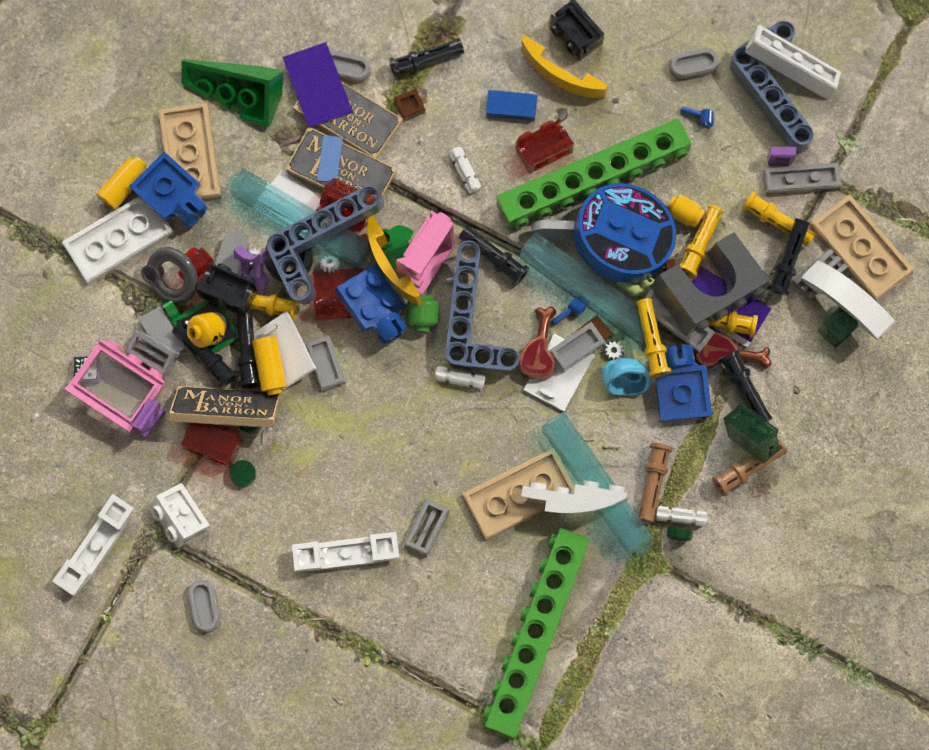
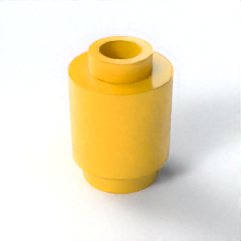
(685, 211)

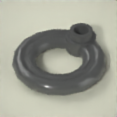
(154, 272)

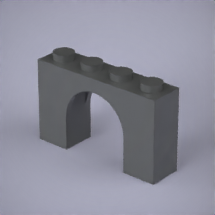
(695, 309)

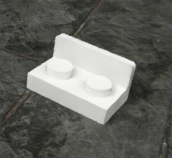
(178, 515)

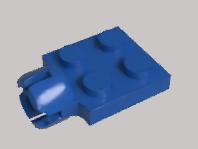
(170, 191)
(373, 304)
(685, 390)

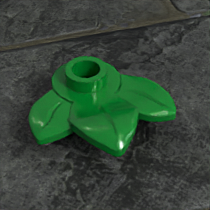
(397, 243)

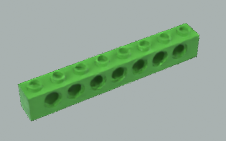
(670, 133)
(575, 547)

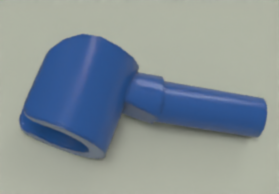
(705, 115)
(575, 306)

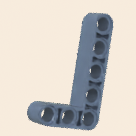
(771, 88)
(316, 235)
(466, 317)

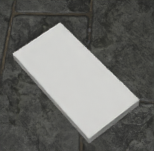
(116, 239)

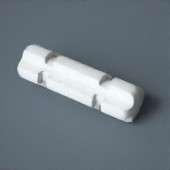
(465, 170)
(460, 377)
(681, 516)

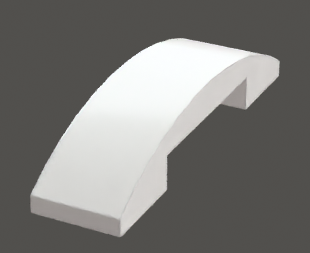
(850, 298)
(95, 546)
(345, 553)

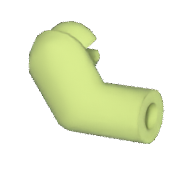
(637, 288)

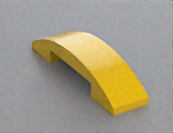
(588, 87)
(404, 285)

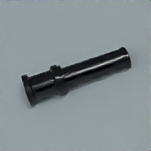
(415, 61)
(504, 261)
(785, 269)
(247, 361)
(212, 362)
(740, 376)

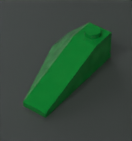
(245, 89)

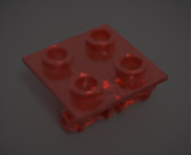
(326, 302)

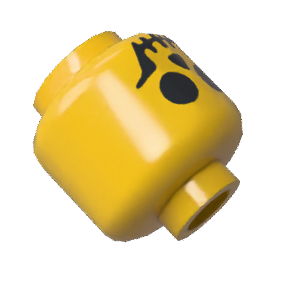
(206, 328)

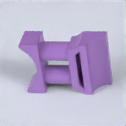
(257, 273)
(148, 418)

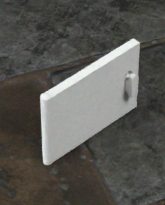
(293, 351)
(562, 384)

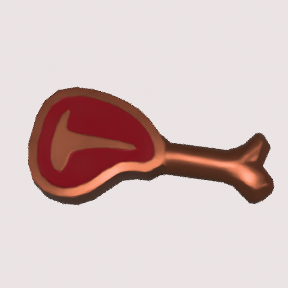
(721, 345)
(535, 359)

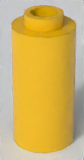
(117, 186)
(269, 365)

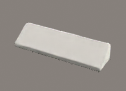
(793, 62)

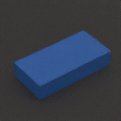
(511, 105)

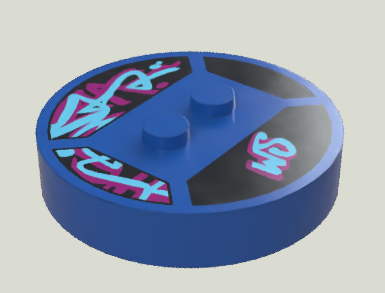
(624, 233)

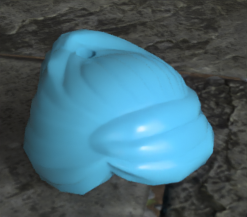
(625, 377)

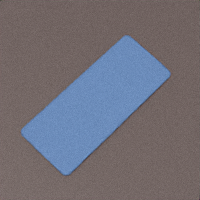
(330, 158)

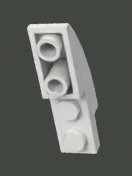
(585, 497)

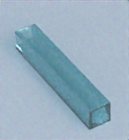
(288, 210)
(584, 286)
(586, 466)

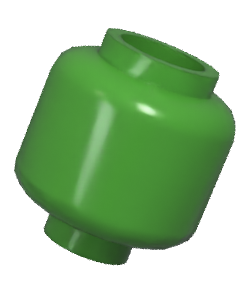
(424, 315)

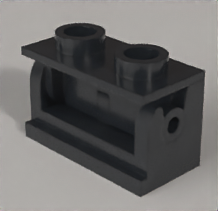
(576, 30)
(227, 288)

